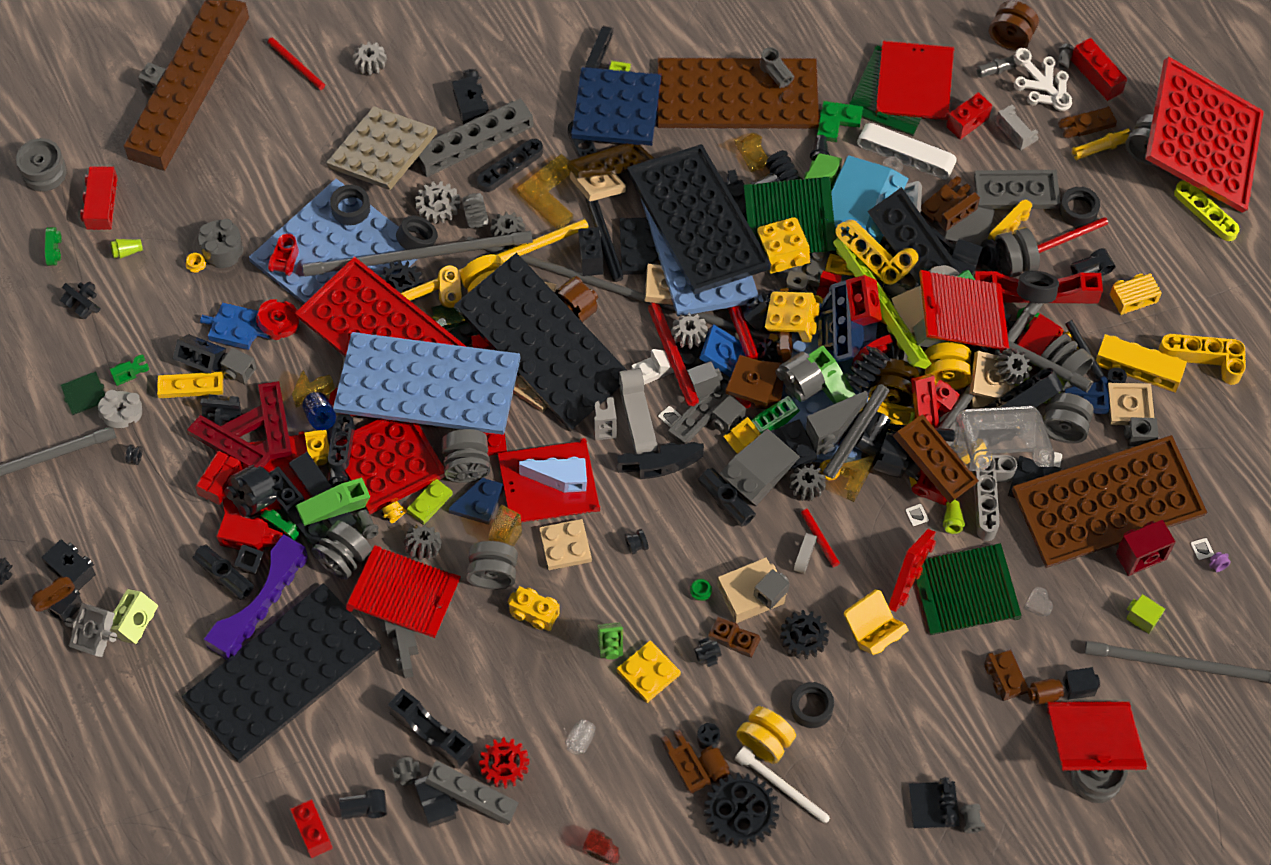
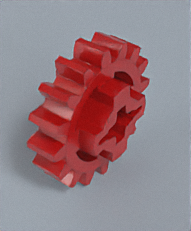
(504, 752)

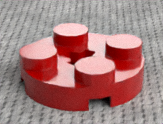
(275, 328)

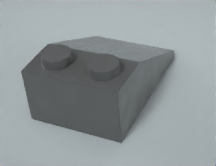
(832, 424)
(760, 466)

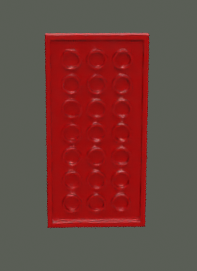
(367, 304)

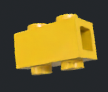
(533, 608)

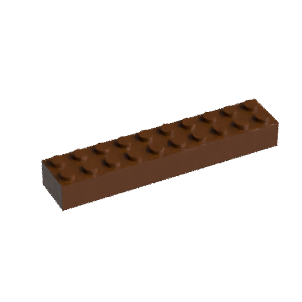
(186, 83)

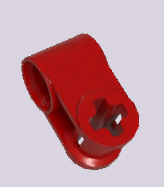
(284, 258)
(929, 489)

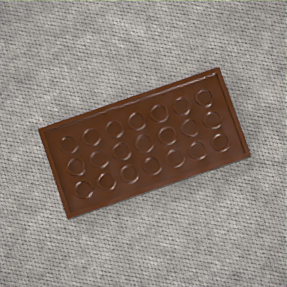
(736, 94)
(1104, 498)

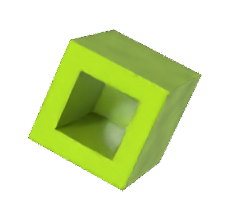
(1144, 613)

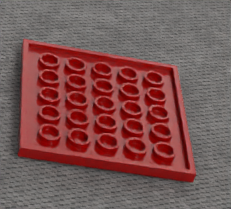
(1205, 134)

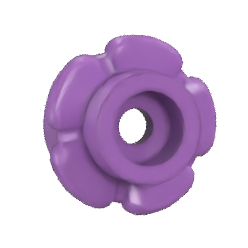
(1219, 561)

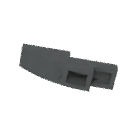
(404, 642)

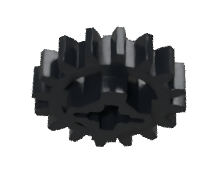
(403, 275)
(816, 638)

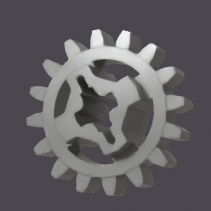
(438, 202)

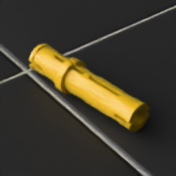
(1110, 141)

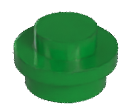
(701, 590)

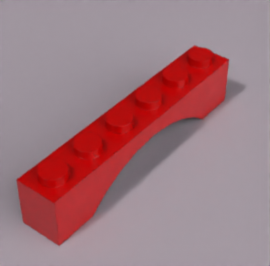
(1078, 288)

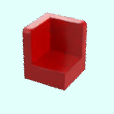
(826, 281)

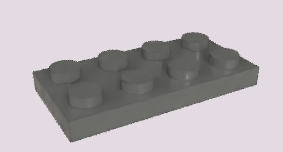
(1009, 187)

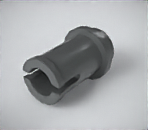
(1066, 52)
(369, 529)

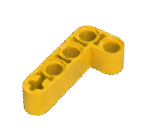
(872, 248)
(1178, 346)

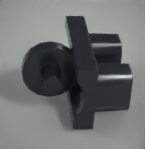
(86, 306)
(219, 409)

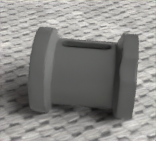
(972, 818)

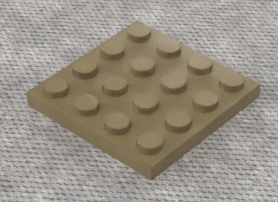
(382, 148)

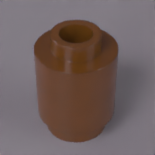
(1045, 691)
(714, 764)

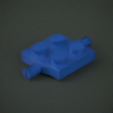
(234, 326)

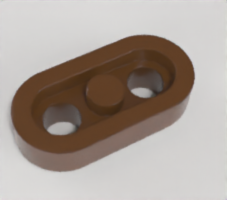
(52, 594)

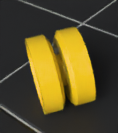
(478, 270)
(950, 364)
(766, 734)

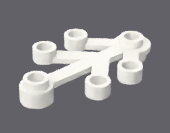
(1043, 82)

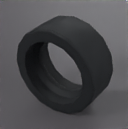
(349, 191)
(1081, 193)
(420, 226)
(1037, 286)
(810, 688)

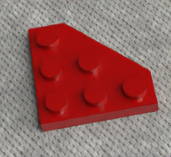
(911, 569)

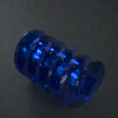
(319, 411)

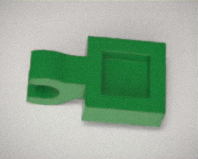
(126, 371)

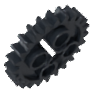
(758, 822)

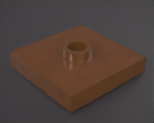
(752, 380)

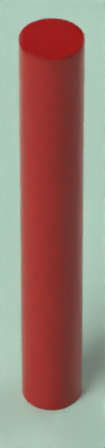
(820, 538)

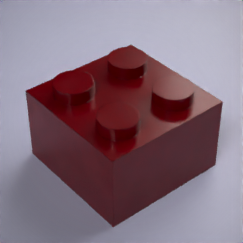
(1145, 547)

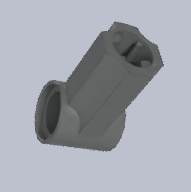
(776, 67)

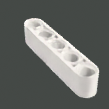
(908, 150)

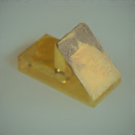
(752, 151)
(303, 387)
(857, 472)

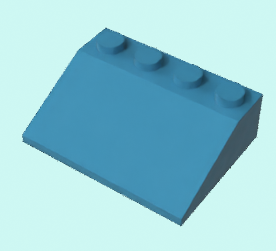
(861, 188)

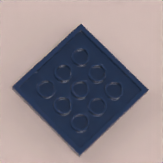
(616, 106)

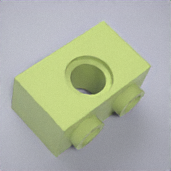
(132, 616)

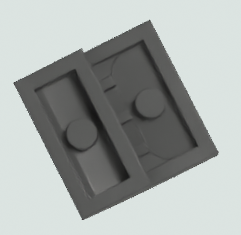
(973, 228)

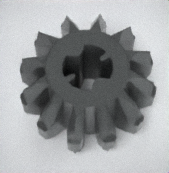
(475, 210)
(506, 225)
(1006, 361)
(802, 476)
(422, 542)

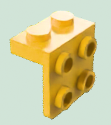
(784, 244)
(793, 313)
(873, 623)

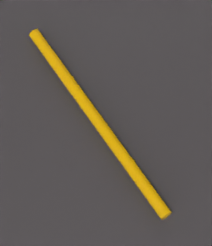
(521, 250)

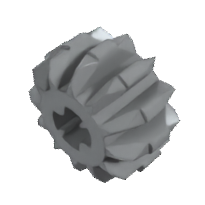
(369, 58)
(689, 330)

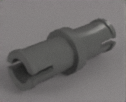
(996, 66)

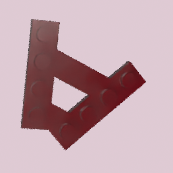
(227, 437)

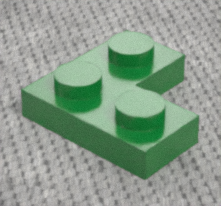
(838, 114)

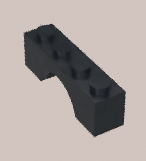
(443, 740)

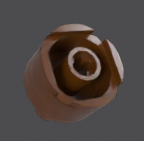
(578, 298)

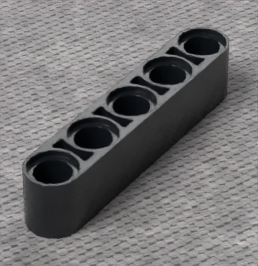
(1031, 391)

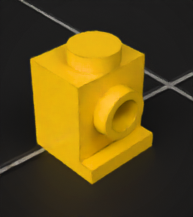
(318, 446)

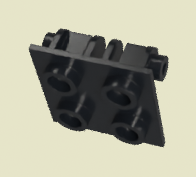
(934, 804)

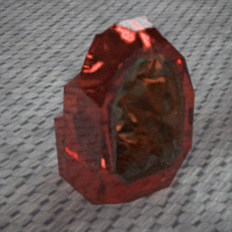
(601, 847)

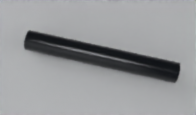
(1082, 345)

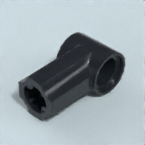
(1097, 263)
(870, 440)
(370, 804)

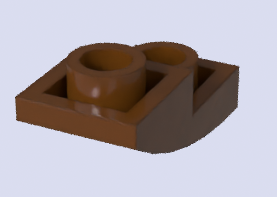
(734, 638)

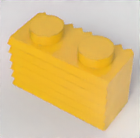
(1135, 293)

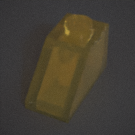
(506, 527)

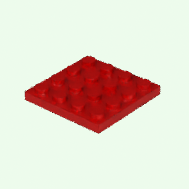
(392, 461)

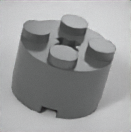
(220, 243)
(800, 377)

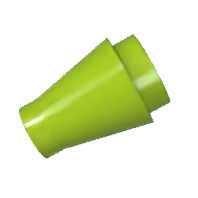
(125, 247)
(953, 518)

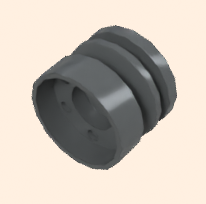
(1062, 353)
(465, 455)
(341, 550)

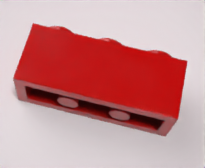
(1099, 69)
(99, 198)

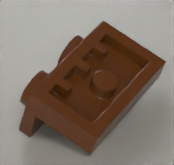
(957, 211)
(1006, 675)

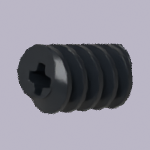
(781, 166)
(866, 368)

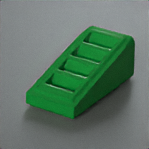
(764, 420)

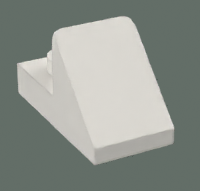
(655, 366)

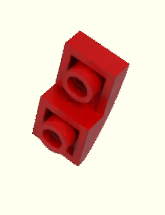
(883, 344)

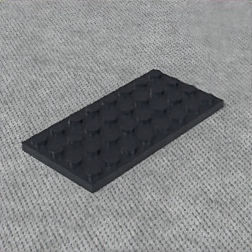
(698, 219)
(557, 351)
(281, 672)

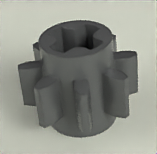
(406, 771)

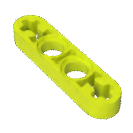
(1204, 212)

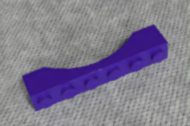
(229, 634)

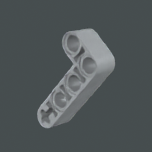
(637, 411)
(990, 497)

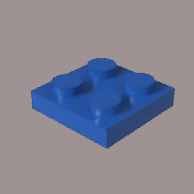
(721, 350)

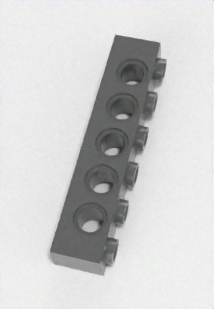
(475, 137)

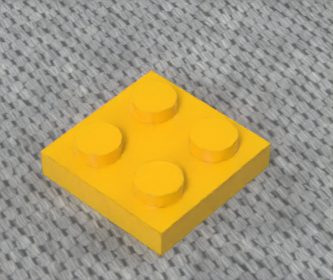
(648, 671)

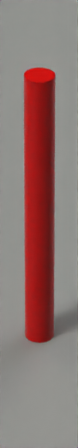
(296, 63)
(1072, 234)

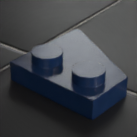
(1096, 395)
(478, 501)

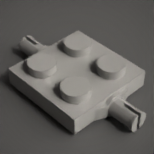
(91, 629)

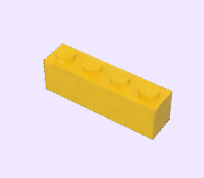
(1141, 363)

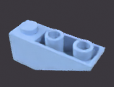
(561, 474)

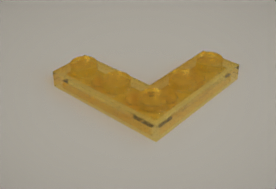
(536, 192)

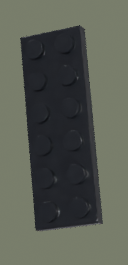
(907, 228)

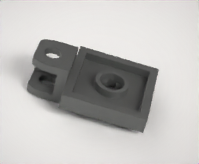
(802, 276)

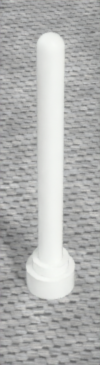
(747, 758)

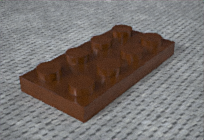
(935, 458)

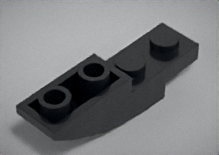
(670, 460)
(287, 499)

